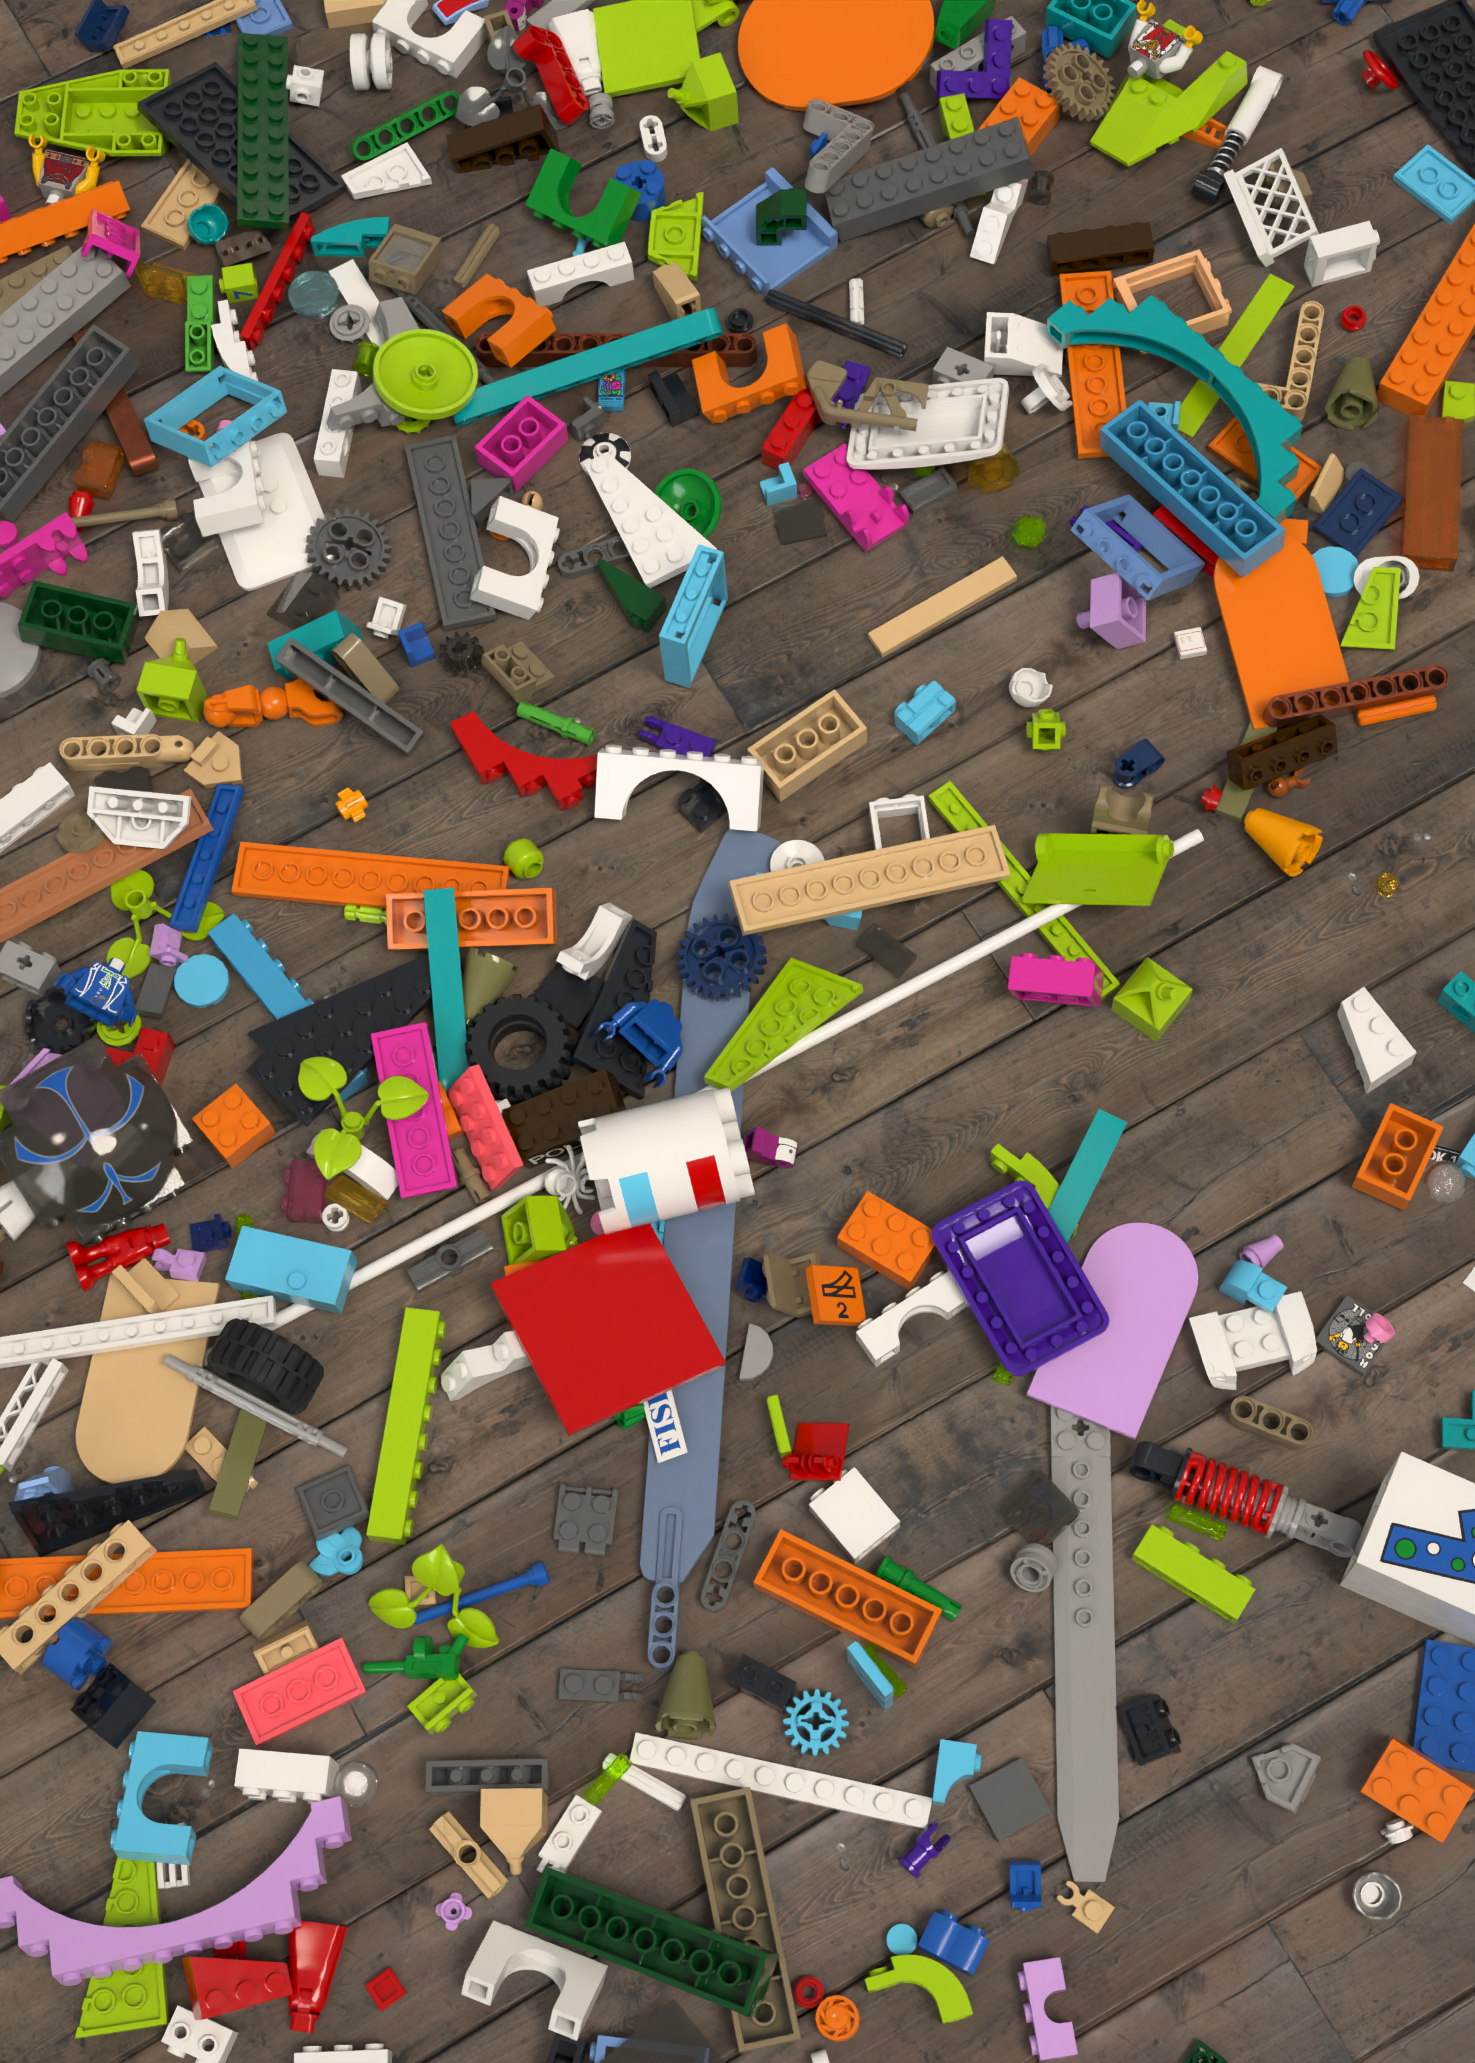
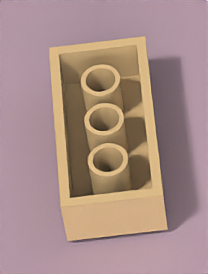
(809, 744)

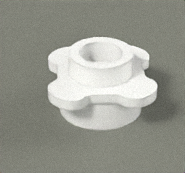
(1398, 1830)

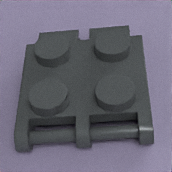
(585, 1519)

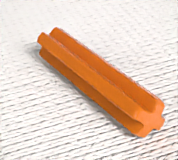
(1396, 710)

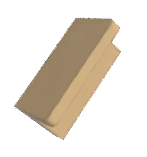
(147, 1286)

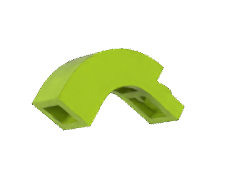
(930, 1975)

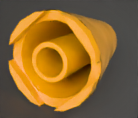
(1284, 839)

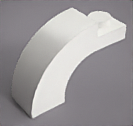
(153, 581)

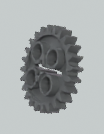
(353, 528)

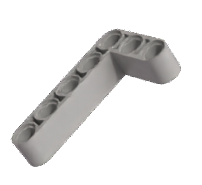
(848, 138)

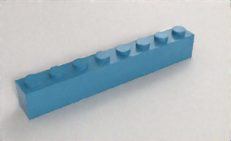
(265, 976)

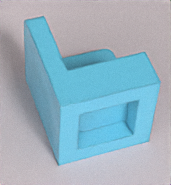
(780, 487)

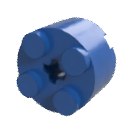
(648, 180)
(77, 1653)

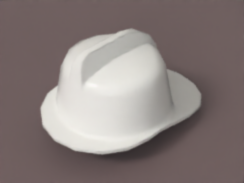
(1408, 578)

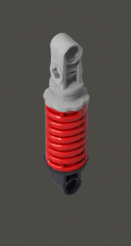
(1243, 1496)

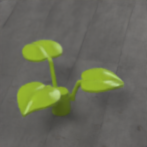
(133, 894)
(340, 1151)
(441, 1574)

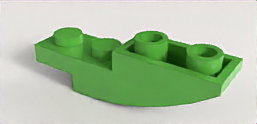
(198, 330)

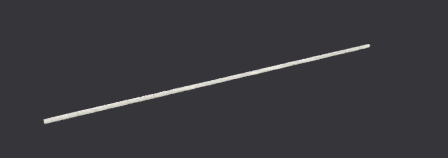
(811, 1039)

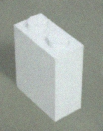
(853, 1515)

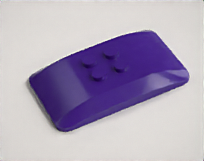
(1020, 1278)

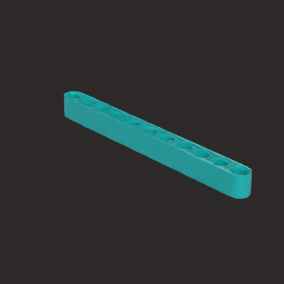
(592, 364)

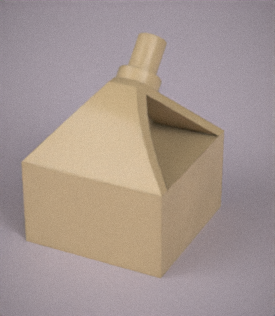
(514, 1821)

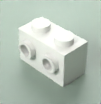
(200, 2038)

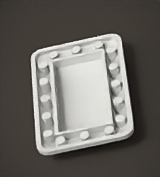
(957, 426)
(276, 547)

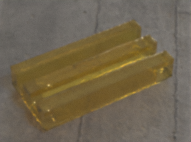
(354, 1201)

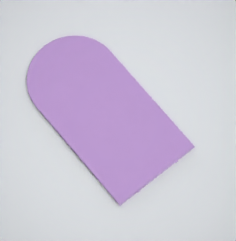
(1147, 1289)

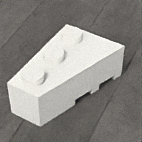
(1374, 1040)

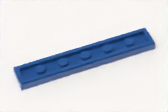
(207, 859)

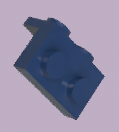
(101, 25)

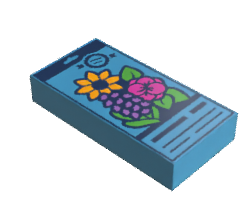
(612, 391)

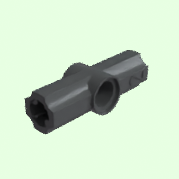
(433, 1268)

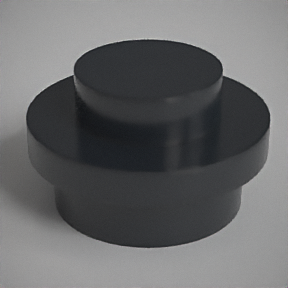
(740, 321)

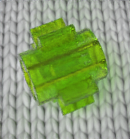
(1029, 531)

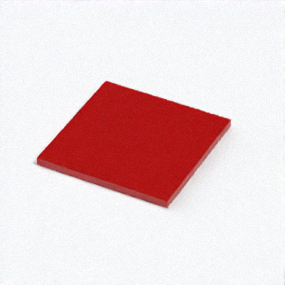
(607, 1326)

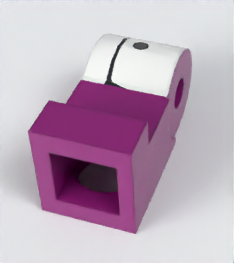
(519, 11)
(770, 1148)

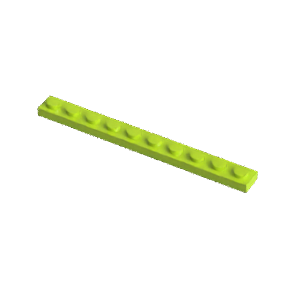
(1057, 933)

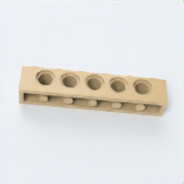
(91, 1593)

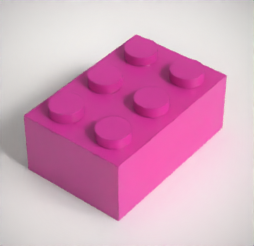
(522, 442)
(1056, 980)

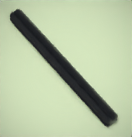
(836, 323)

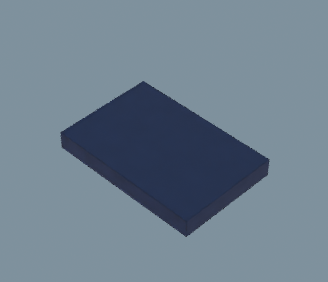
(1358, 513)

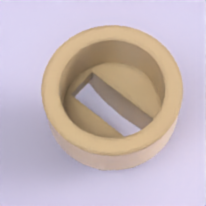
(537, 502)

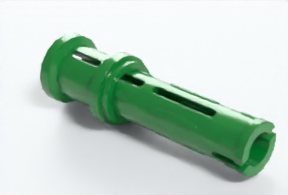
(905, 1580)

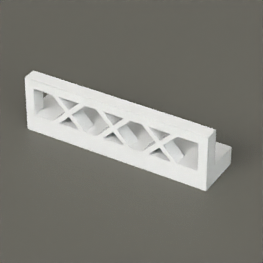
(32, 1411)

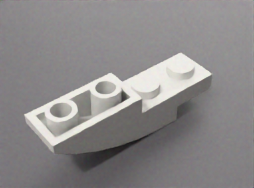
(230, 347)

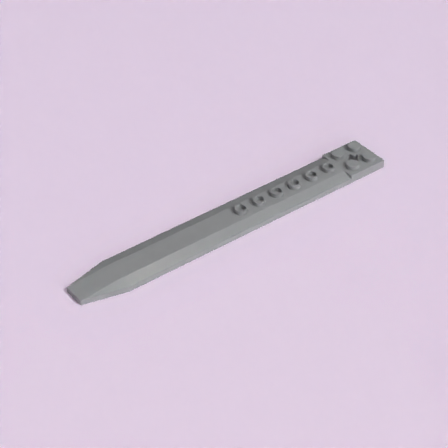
(1085, 1650)

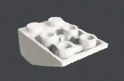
(1019, 345)

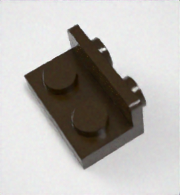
(242, 246)

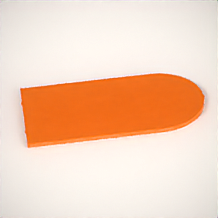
(1279, 628)

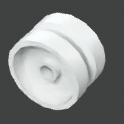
(371, 61)

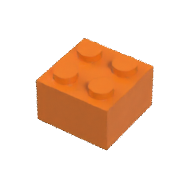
(234, 1126)

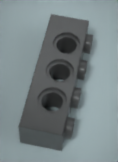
(471, 1776)

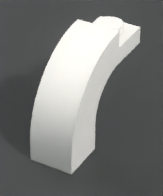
(597, 943)
(370, 1172)

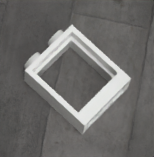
(1341, 253)
(906, 805)

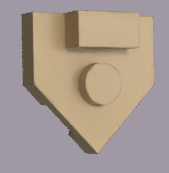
(215, 762)

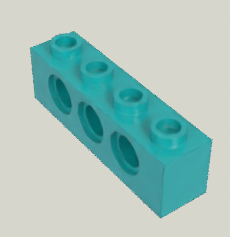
(1459, 999)

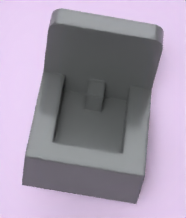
(588, 423)

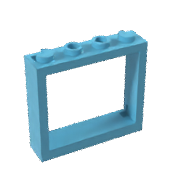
(166, 421)
(693, 616)

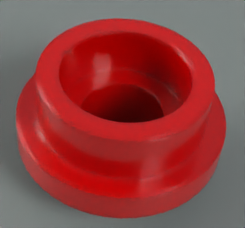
(1356, 313)
(1211, 798)
(798, 1992)

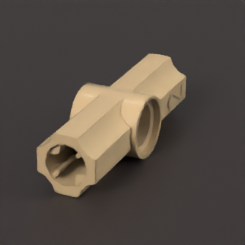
(482, 1869)

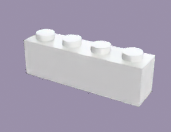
(32, 803)

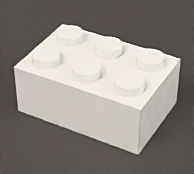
(285, 1776)

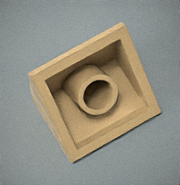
(179, 624)

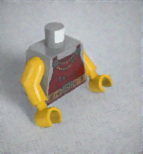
(63, 174)

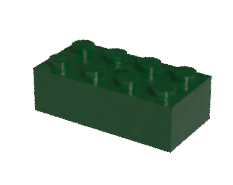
(78, 622)

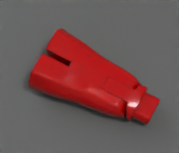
(312, 1966)

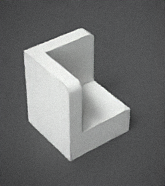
(135, 723)

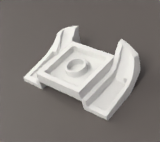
(1255, 1339)

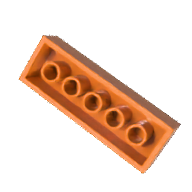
(482, 917)
(847, 1599)

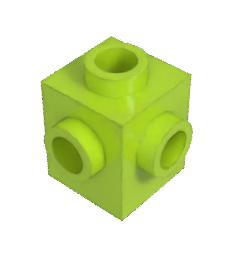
(1046, 738)

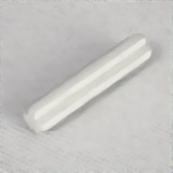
(649, 1785)

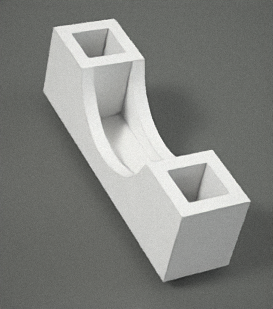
(554, 280)
(880, 1336)

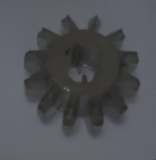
(461, 645)

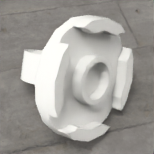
(1049, 389)

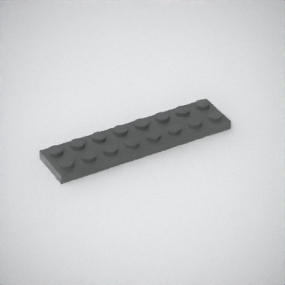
(448, 529)

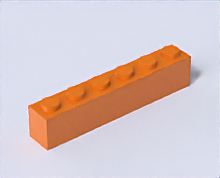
(60, 218)

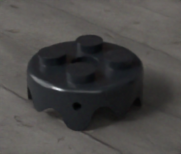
(42, 1019)

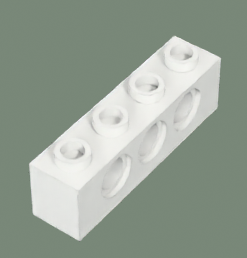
(334, 446)

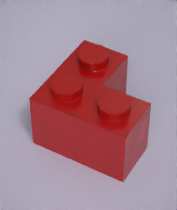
(155, 1048)

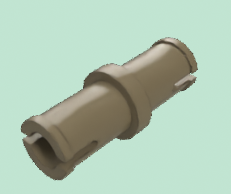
(470, 1177)

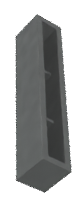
(350, 696)

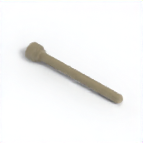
(166, 510)

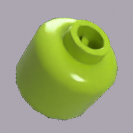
(523, 858)

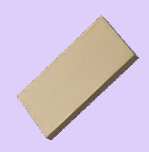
(184, 194)

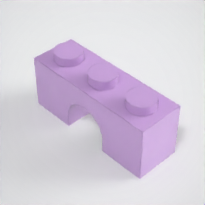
(1050, 2038)

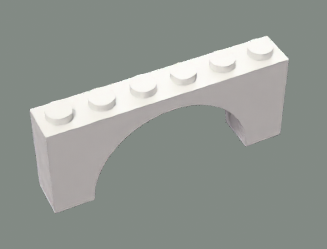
(734, 779)

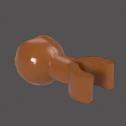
(1280, 786)

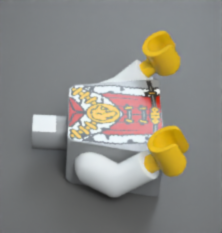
(1156, 48)

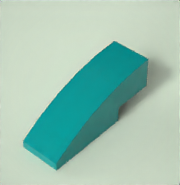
(351, 237)

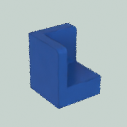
(416, 644)

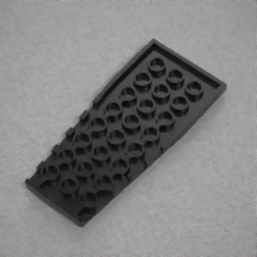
(1437, 67)

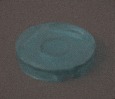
(313, 294)

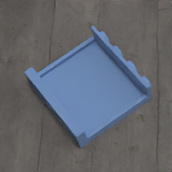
(768, 265)

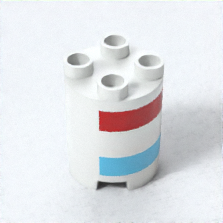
(666, 1159)

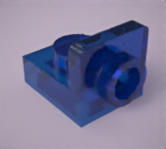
(210, 1234)
(752, 1281)

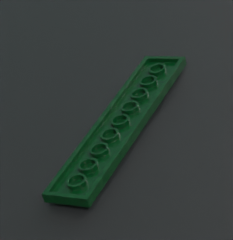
(262, 132)

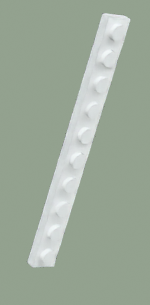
(133, 1331)
(781, 1781)

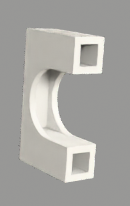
(447, 52)
(241, 504)
(536, 534)
(511, 1950)

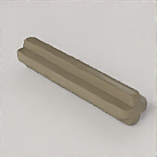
(476, 255)

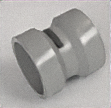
(601, 111)

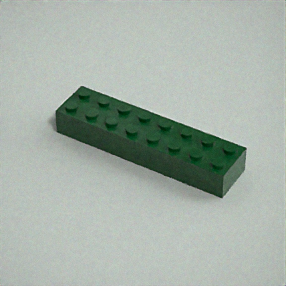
(652, 1941)

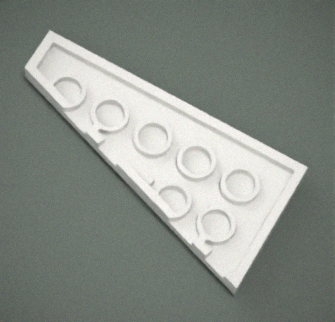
(652, 531)

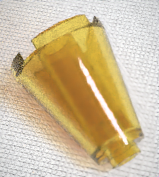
(993, 472)

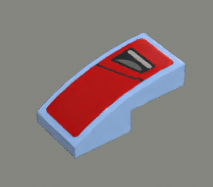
(451, 10)

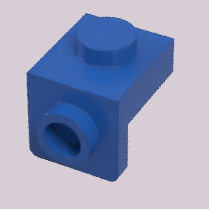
(1025, 1884)

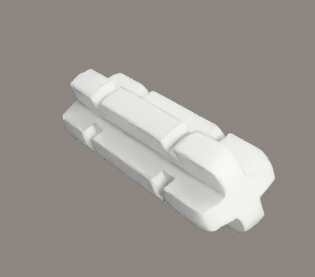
(856, 301)

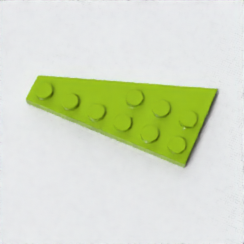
(787, 1012)
(128, 1997)

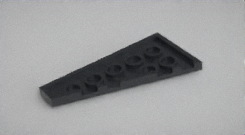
(77, 1515)

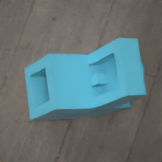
(1248, 1283)

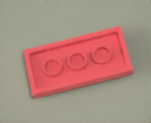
(484, 1128)
(299, 1692)

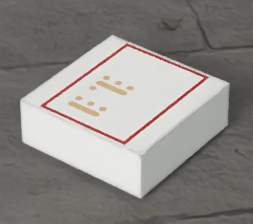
(1190, 643)

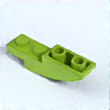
(1027, 1170)

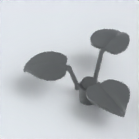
(476, 103)

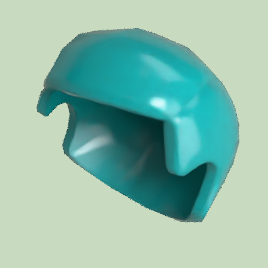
(207, 224)

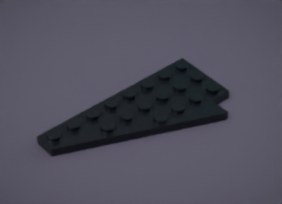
(337, 1030)

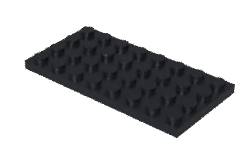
(202, 123)

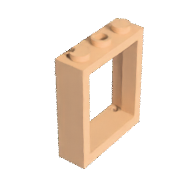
(1171, 269)

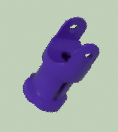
(923, 1851)

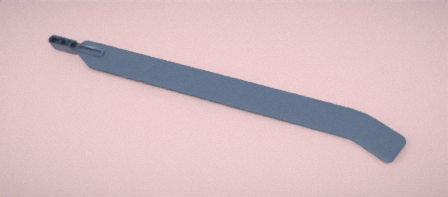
(700, 1246)

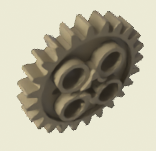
(1079, 82)

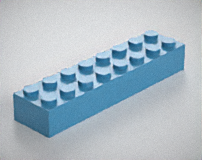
(1192, 488)

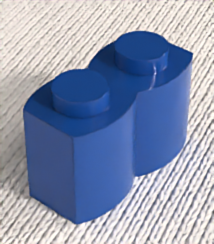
(954, 1943)

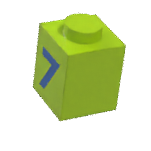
(239, 283)

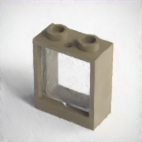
(405, 259)

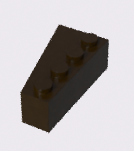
(503, 140)

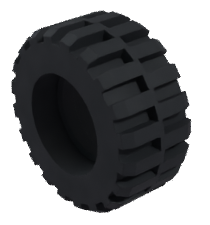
(516, 1016)
(266, 1365)

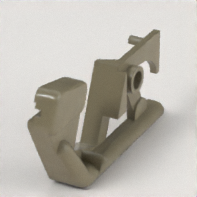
(826, 381)

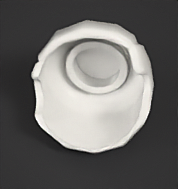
(1029, 687)

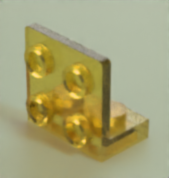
(163, 281)

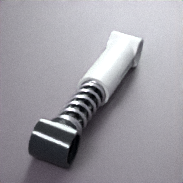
(1262, 89)

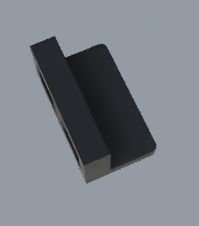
(673, 398)

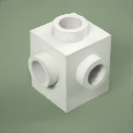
(305, 85)

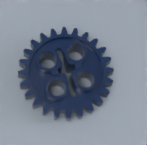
(731, 978)

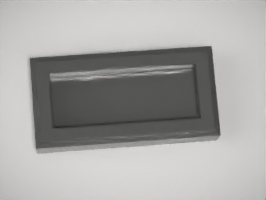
(928, 491)
(156, 991)

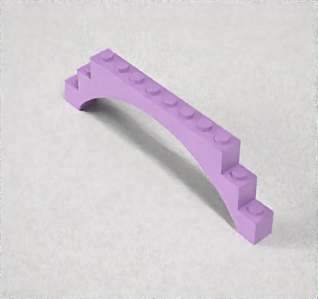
(259, 1909)

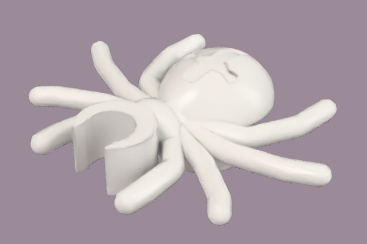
(569, 1181)

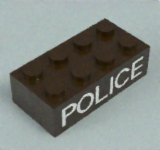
(550, 1120)

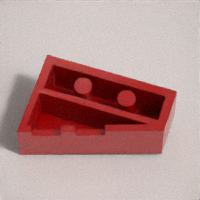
(232, 1984)

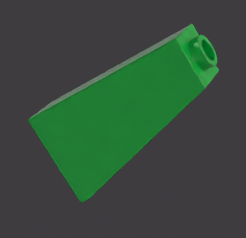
(960, 19)

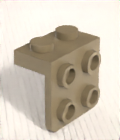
(788, 1282)

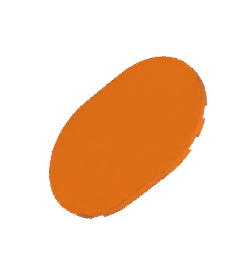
(833, 49)

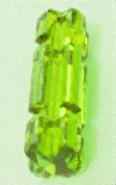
(1197, 1522)
(899, 1686)
(607, 1779)

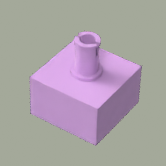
(1115, 612)

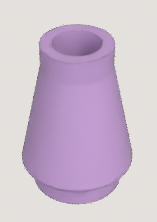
(1262, 1251)

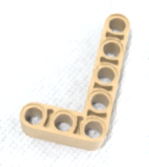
(1300, 372)

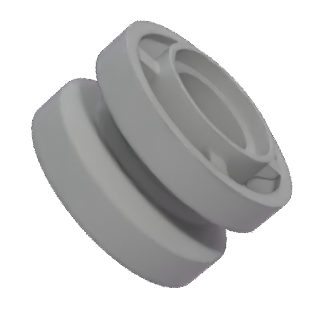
(1033, 1567)

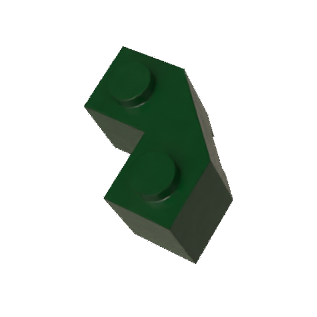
(780, 213)

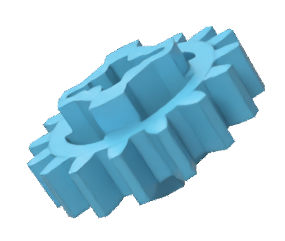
(801, 1722)

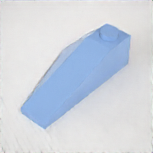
(52, 1481)

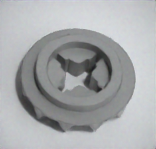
(340, 319)

